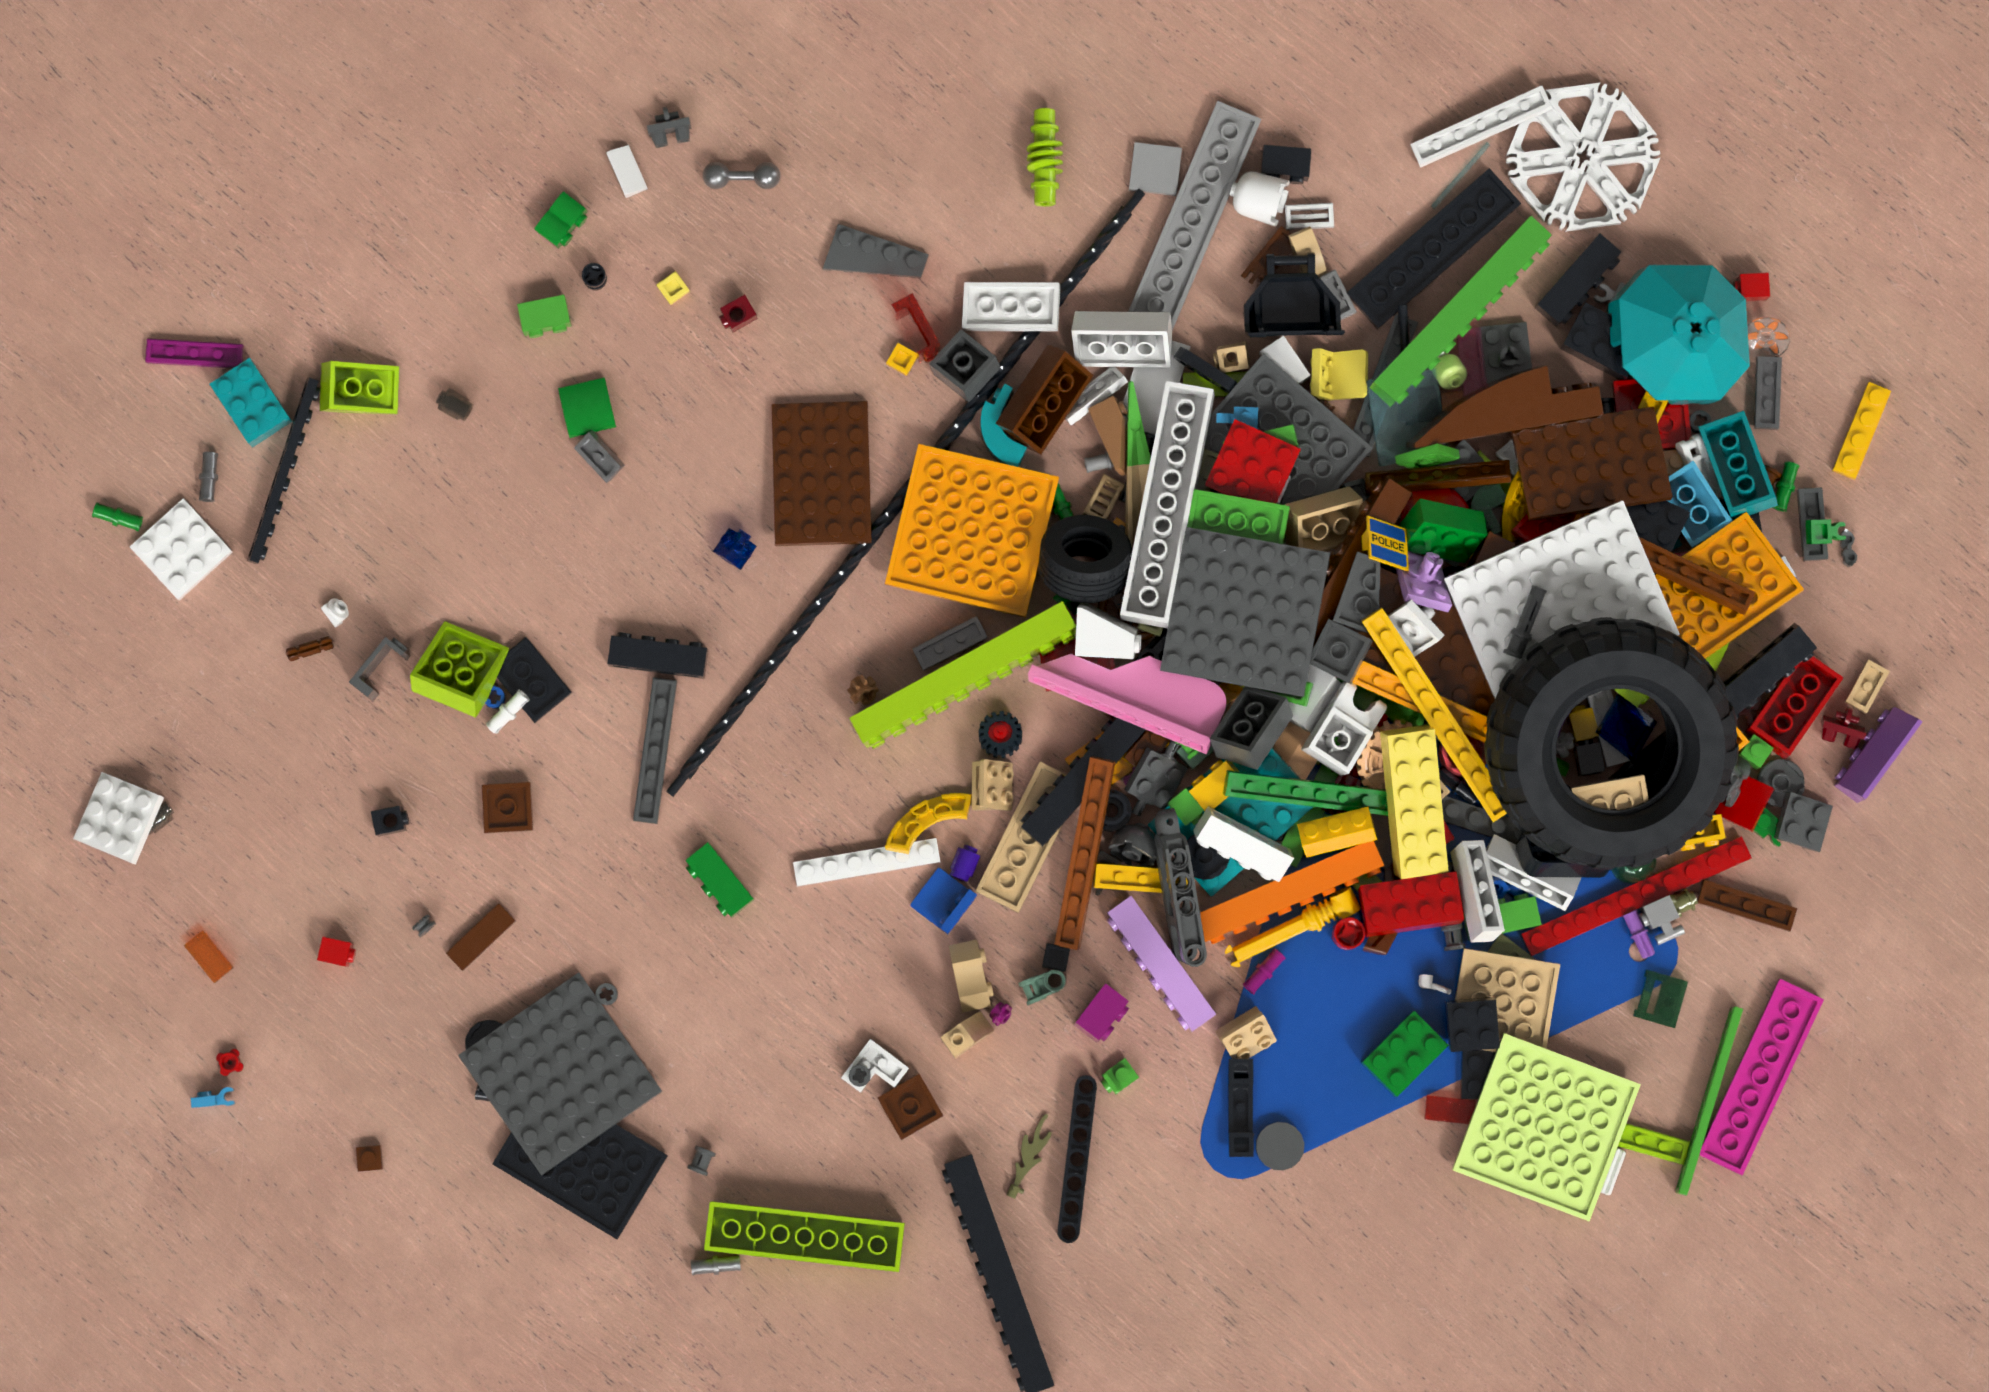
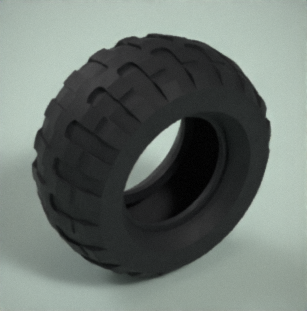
(1560, 675)

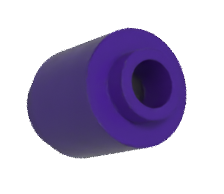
(964, 863)

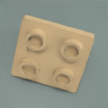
(992, 785)
(1246, 1035)

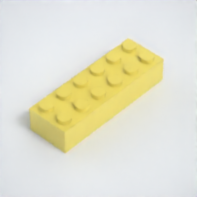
(1414, 801)

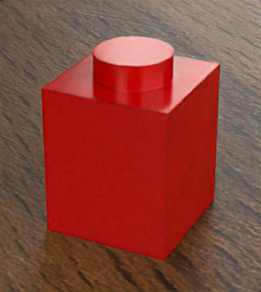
(1753, 286)
(336, 952)

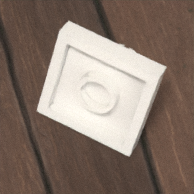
(1415, 626)

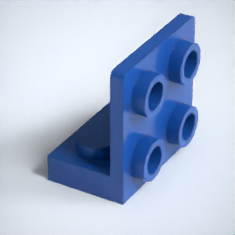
(943, 900)

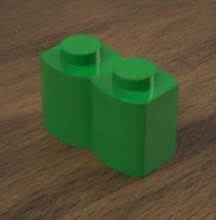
(561, 220)

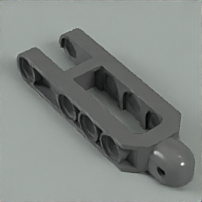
(1183, 923)

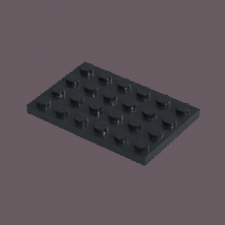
(597, 1182)

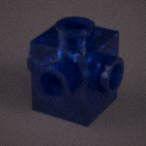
(735, 548)

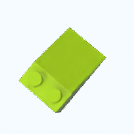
(359, 388)

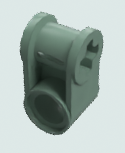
(1041, 986)

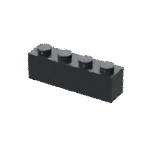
(1578, 280)
(656, 656)

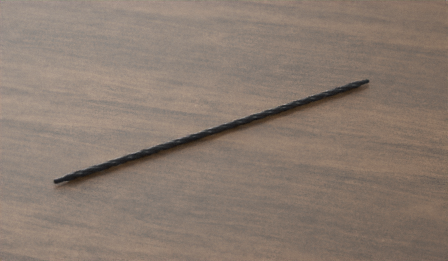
(892, 510)

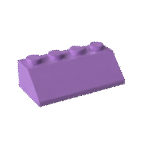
(1877, 753)

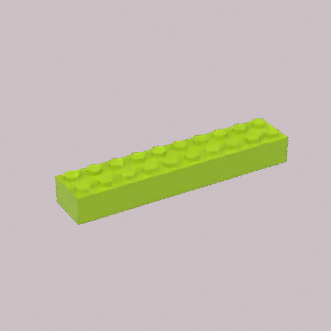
(964, 675)

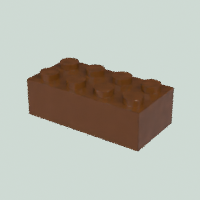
(1044, 399)

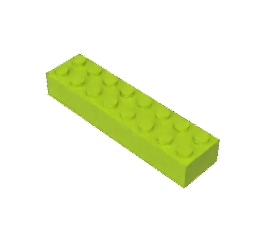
(804, 1236)

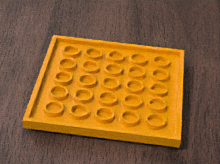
(971, 530)

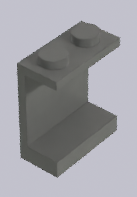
(371, 664)

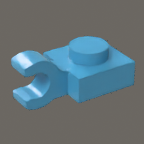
(1247, 415)
(206, 1099)

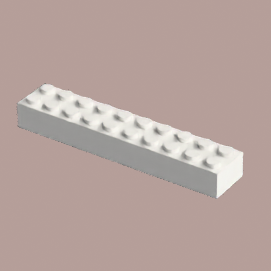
(1167, 503)

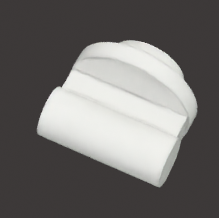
(336, 611)

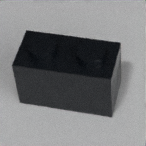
(1286, 163)

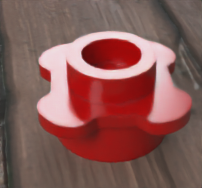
(223, 1059)

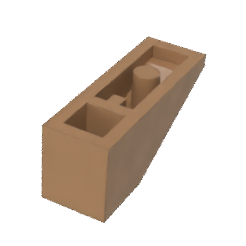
(1112, 426)

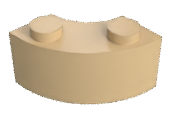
(970, 976)

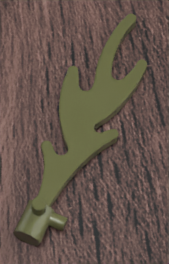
(1028, 1151)

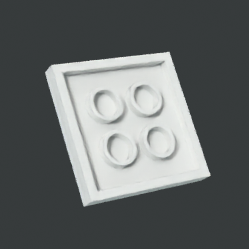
(181, 549)
(118, 818)

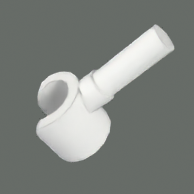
(1425, 982)

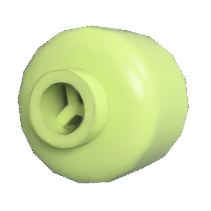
(1450, 372)

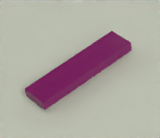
(193, 353)

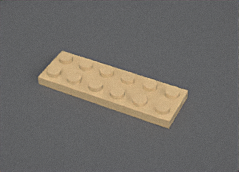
(1018, 855)

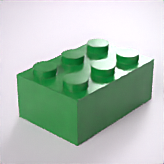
(1444, 530)
(1404, 1054)

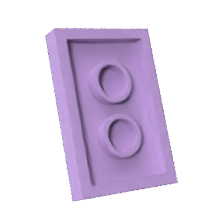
(1425, 582)

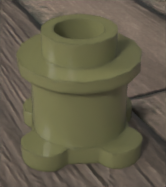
(1684, 901)

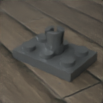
(1505, 349)

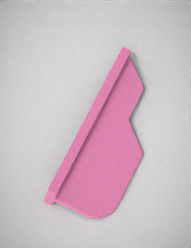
(1141, 694)

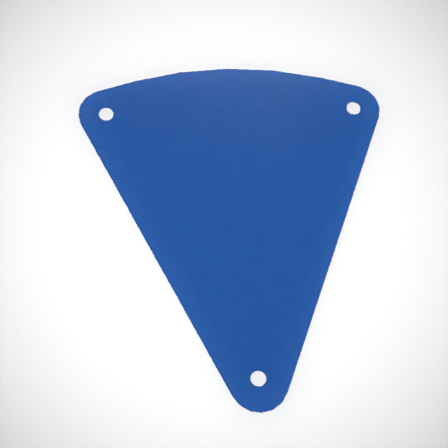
(1340, 1004)

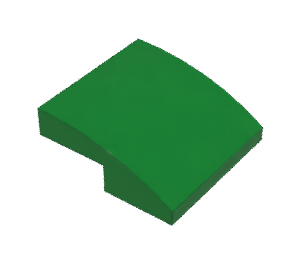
(587, 407)

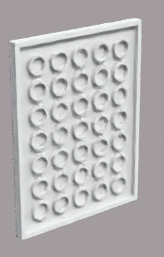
(1588, 572)

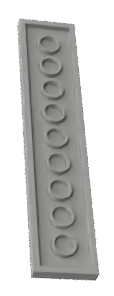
(1196, 211)

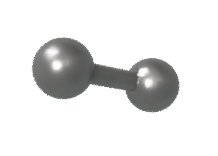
(765, 175)

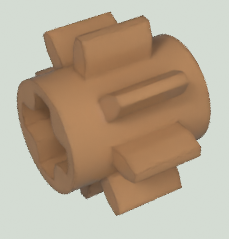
(862, 690)

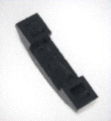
(1240, 1108)

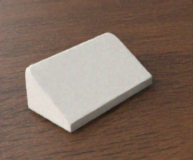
(626, 171)

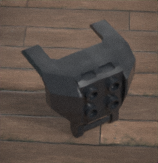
(1292, 302)

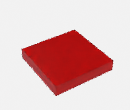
(1748, 805)

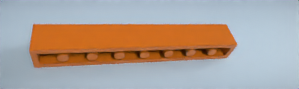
(1290, 890)

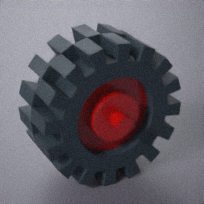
(1000, 734)

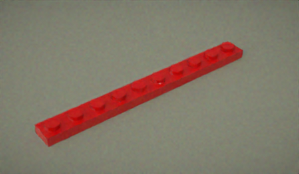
(1636, 896)

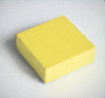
(672, 287)

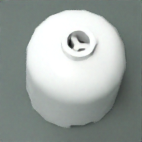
(1259, 196)

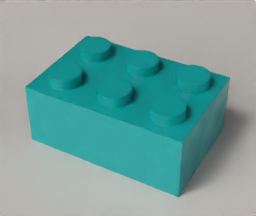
(250, 402)

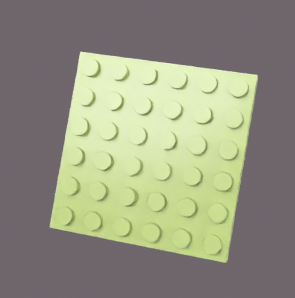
(1546, 1127)

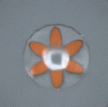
(1771, 345)

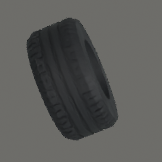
(1080, 579)

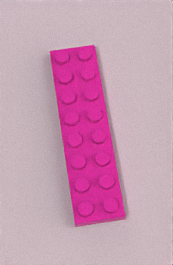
(1760, 1076)

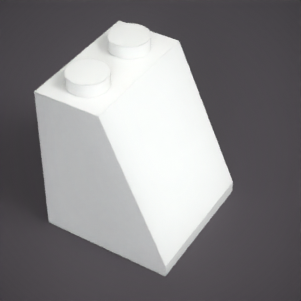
(1104, 635)

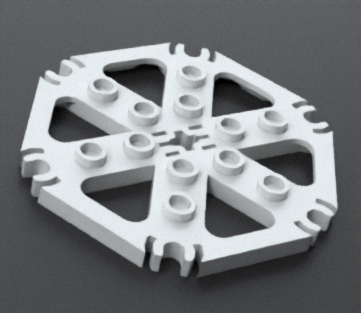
(1597, 174)

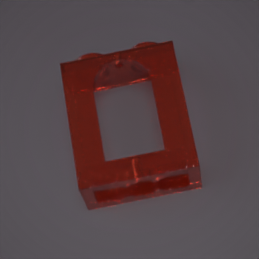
(907, 306)

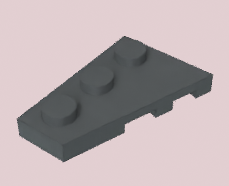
(1360, 593)

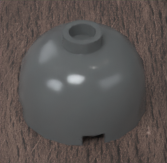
(1134, 844)

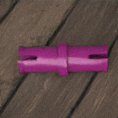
(1263, 971)

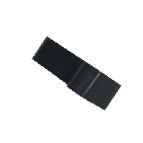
(1540, 863)

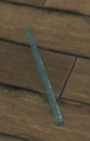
(1460, 175)

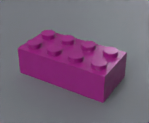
(1101, 1013)

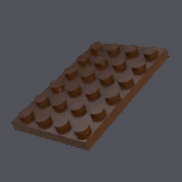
(1591, 464)
(821, 473)

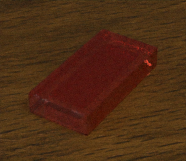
(1448, 1109)

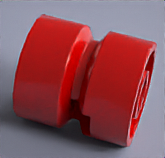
(1348, 933)

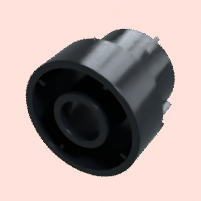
(1124, 811)

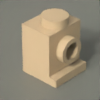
(1239, 363)

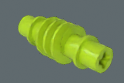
(1043, 156)

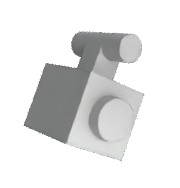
(1660, 914)

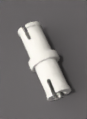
(507, 711)

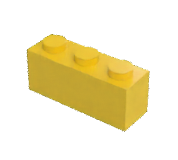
(1337, 832)

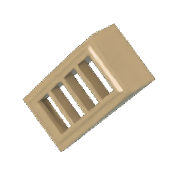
(1094, 510)

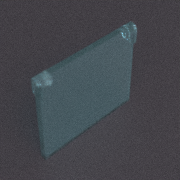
(1399, 423)

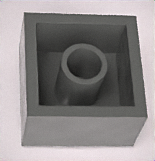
(964, 365)

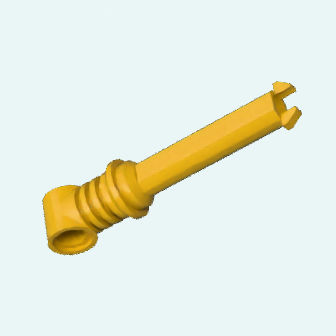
(1341, 904)

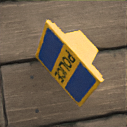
(1386, 543)

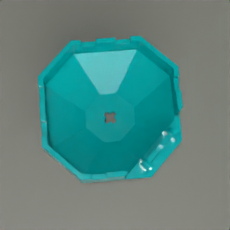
(1655, 336)

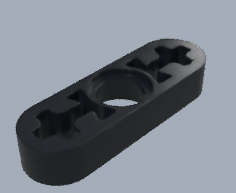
(1205, 370)

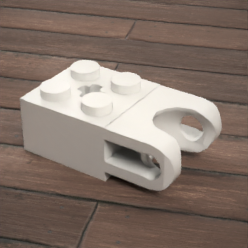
(1348, 724)

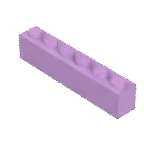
(1161, 964)

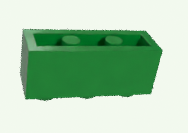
(718, 881)

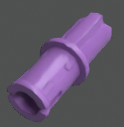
(1639, 934)

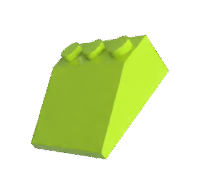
(458, 669)

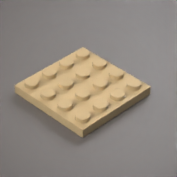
(1521, 989)

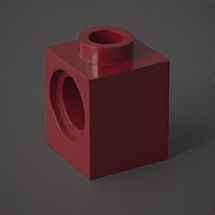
(742, 304)

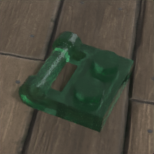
(1668, 1000)

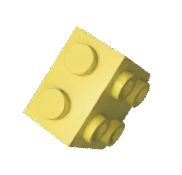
(1339, 374)

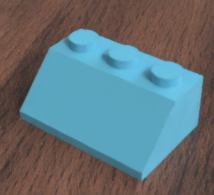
(1694, 494)

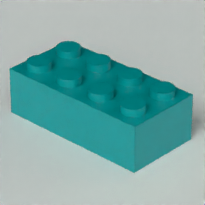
(1738, 465)

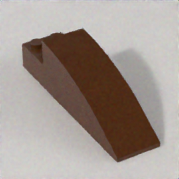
(1510, 405)

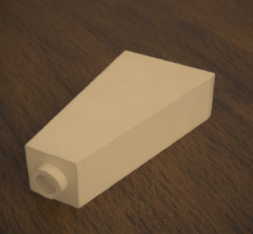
(967, 1034)

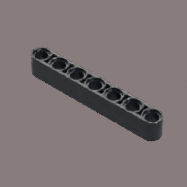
(1083, 1148)

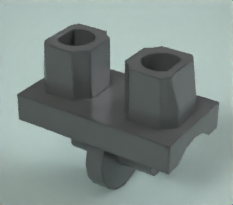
(679, 126)

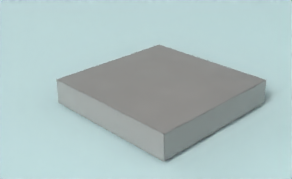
(1155, 169)

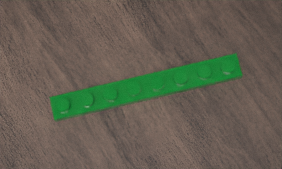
(1304, 792)

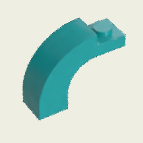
(994, 438)

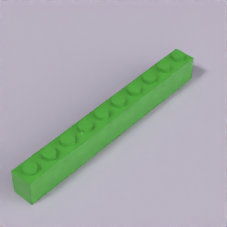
(1460, 311)

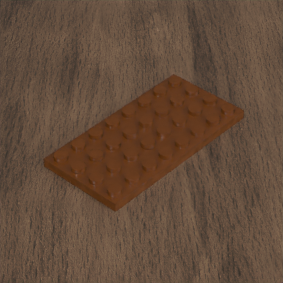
(1448, 663)

